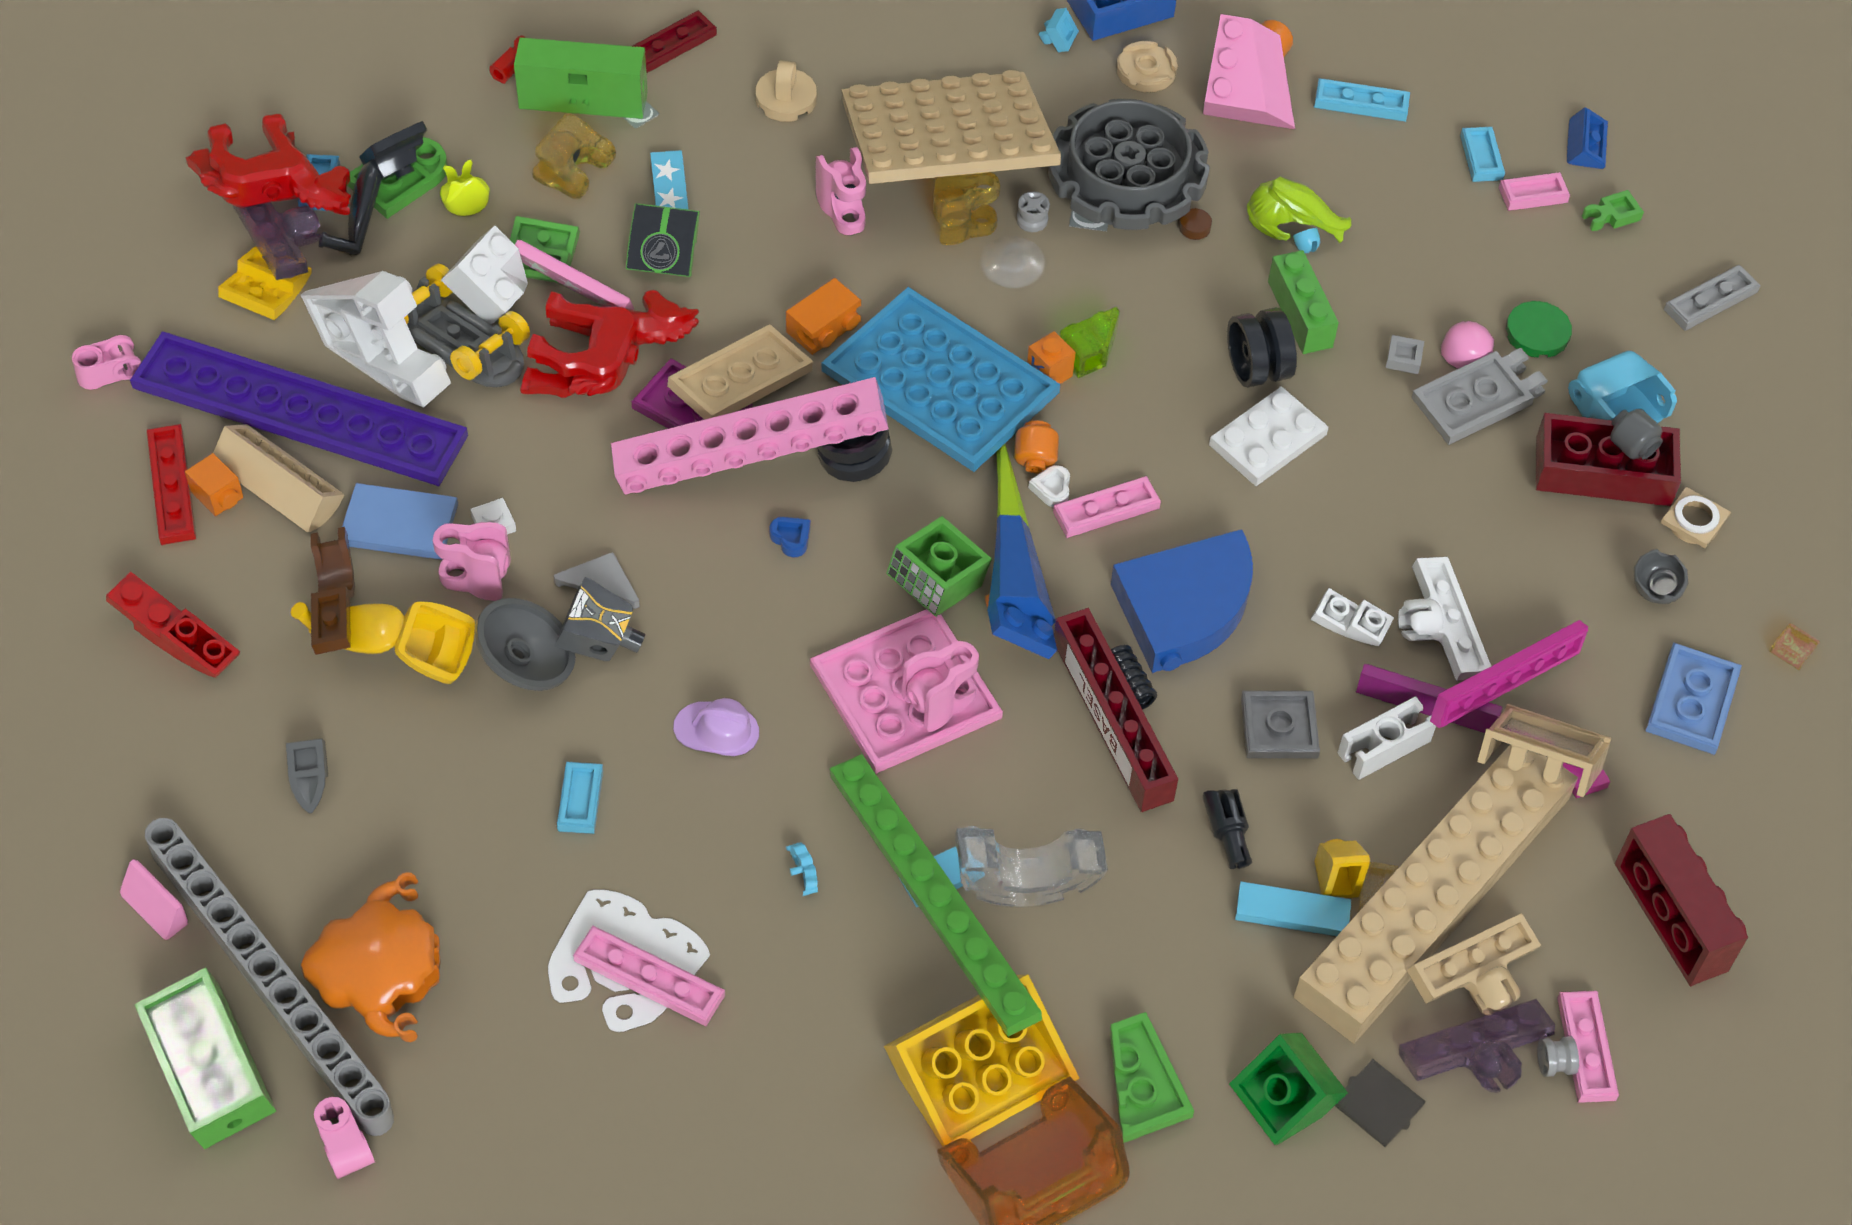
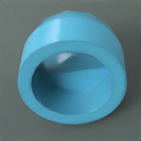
(1307, 240)

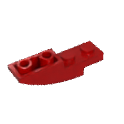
(171, 629)

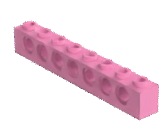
(749, 436)

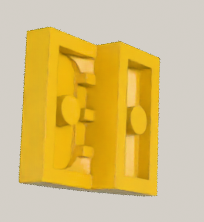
(257, 288)

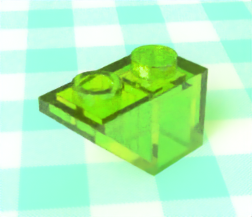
(1092, 340)

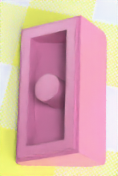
(152, 901)

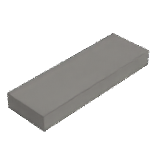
(1711, 297)

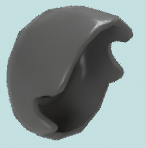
(1660, 577)

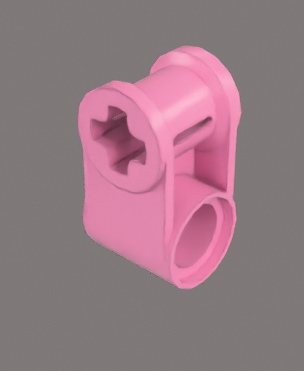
(103, 362)
(342, 1141)

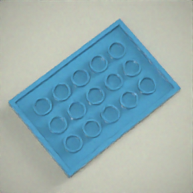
(943, 378)

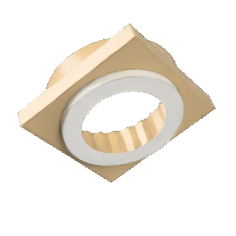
(1691, 533)

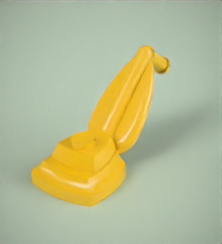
(428, 637)

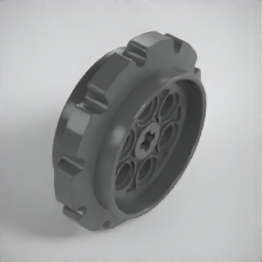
(1129, 164)

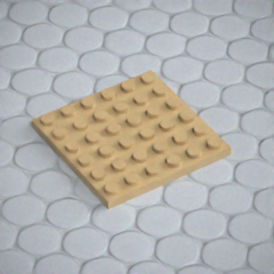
(949, 127)

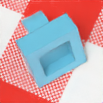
(1060, 30)

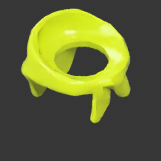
(464, 193)

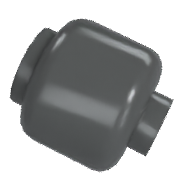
(1636, 433)

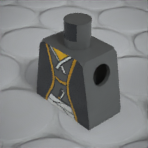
(598, 624)

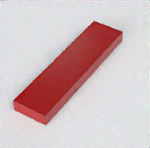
(170, 484)

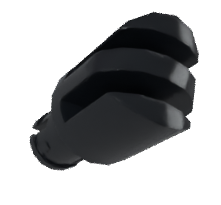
(1229, 824)

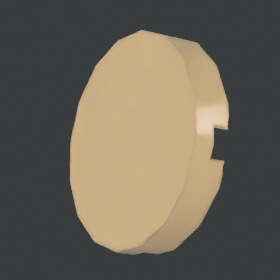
(1146, 66)

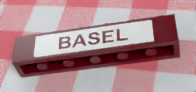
(1115, 710)

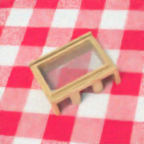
(1549, 738)

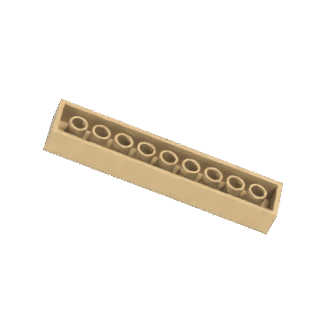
(1431, 893)

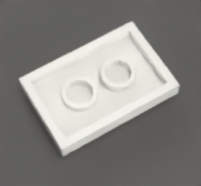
(1268, 436)

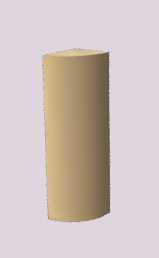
(277, 477)

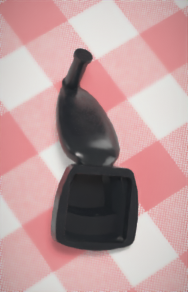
(381, 161)

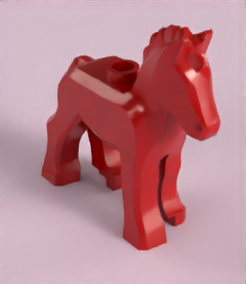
(269, 176)
(612, 343)

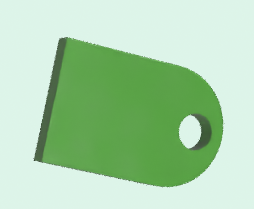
(396, 193)

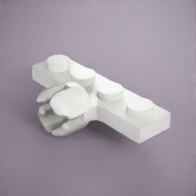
(1443, 617)

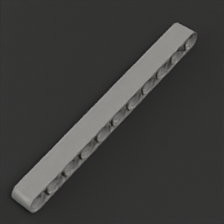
(273, 987)

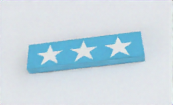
(669, 179)

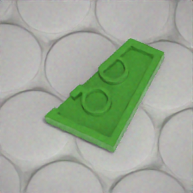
(1145, 1080)

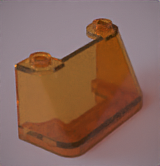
(1044, 1169)

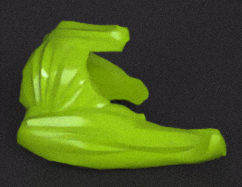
(1289, 201)

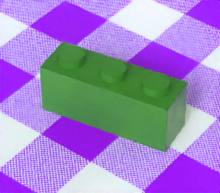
(1303, 302)

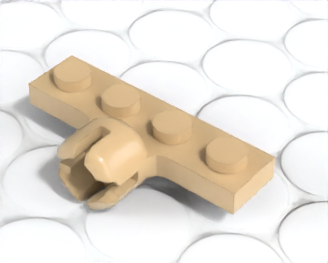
(1478, 966)

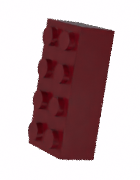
(1582, 460)
(1681, 899)

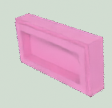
(1534, 191)

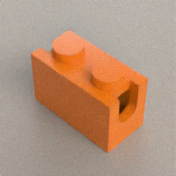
(823, 316)

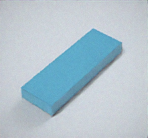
(1362, 99)
(1292, 909)

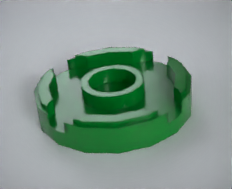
(1539, 329)

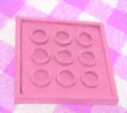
(866, 690)

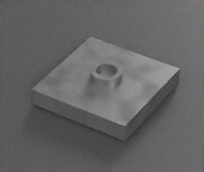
(1280, 724)

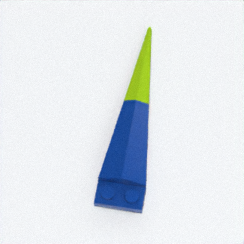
(1018, 594)

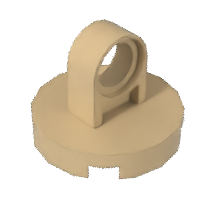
(786, 93)

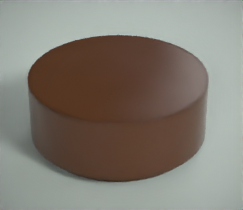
(1195, 224)

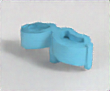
(805, 866)

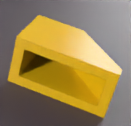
(1341, 868)

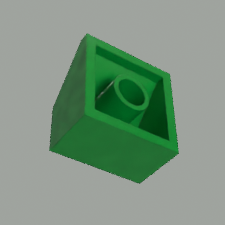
(1287, 1087)

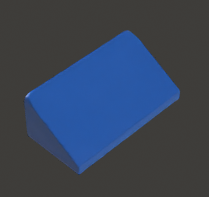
(1587, 139)

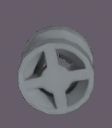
(1033, 211)
(1558, 1056)

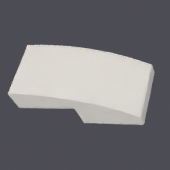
(1360, 623)

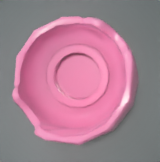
(1466, 343)

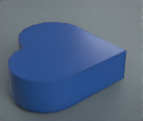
(791, 535)

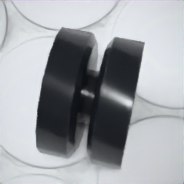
(1261, 347)
(857, 457)

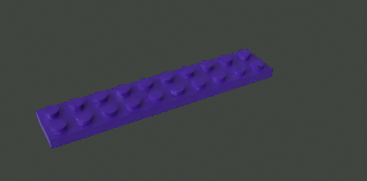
(300, 408)

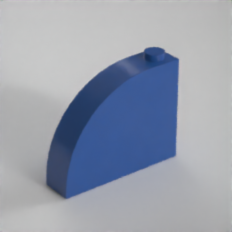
(1185, 598)

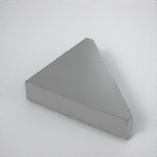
(605, 572)

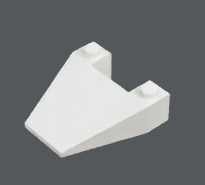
(367, 328)

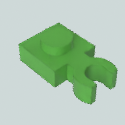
(1616, 209)

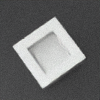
(496, 513)

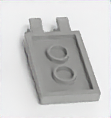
(1478, 394)

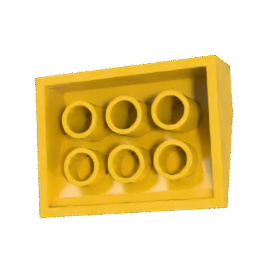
(974, 1075)

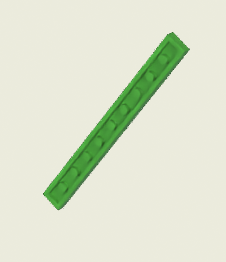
(936, 896)

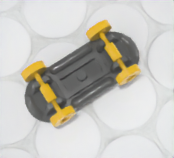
(463, 339)

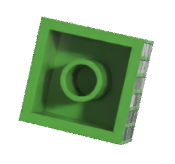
(938, 566)

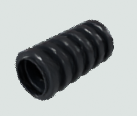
(1135, 675)

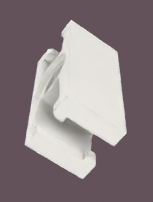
(1381, 750)

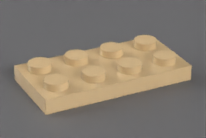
(740, 373)

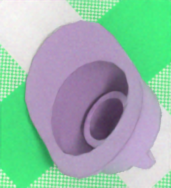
(717, 727)

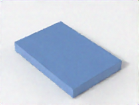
(397, 519)
(1693, 698)

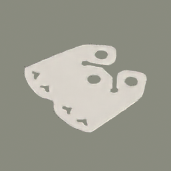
(637, 930)

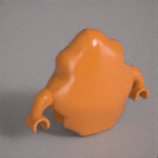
(377, 960)

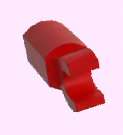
(503, 67)

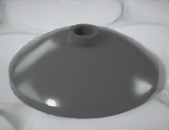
(519, 644)

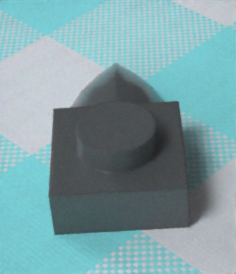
(307, 771)

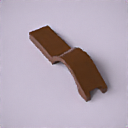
(335, 587)

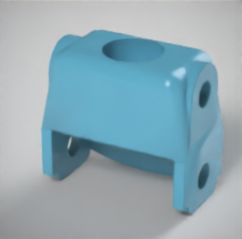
(1621, 385)

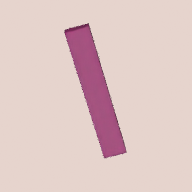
(1508, 674)

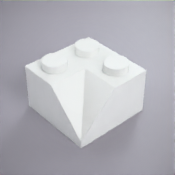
(489, 276)

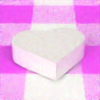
(1051, 485)

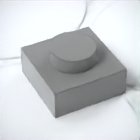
(1405, 354)

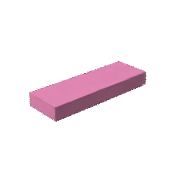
(1106, 507)
(1584, 1022)

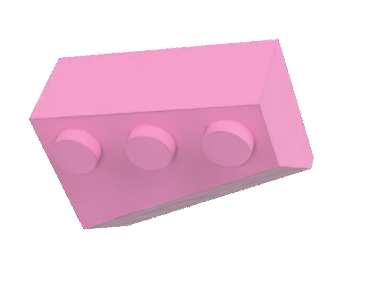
(1248, 75)

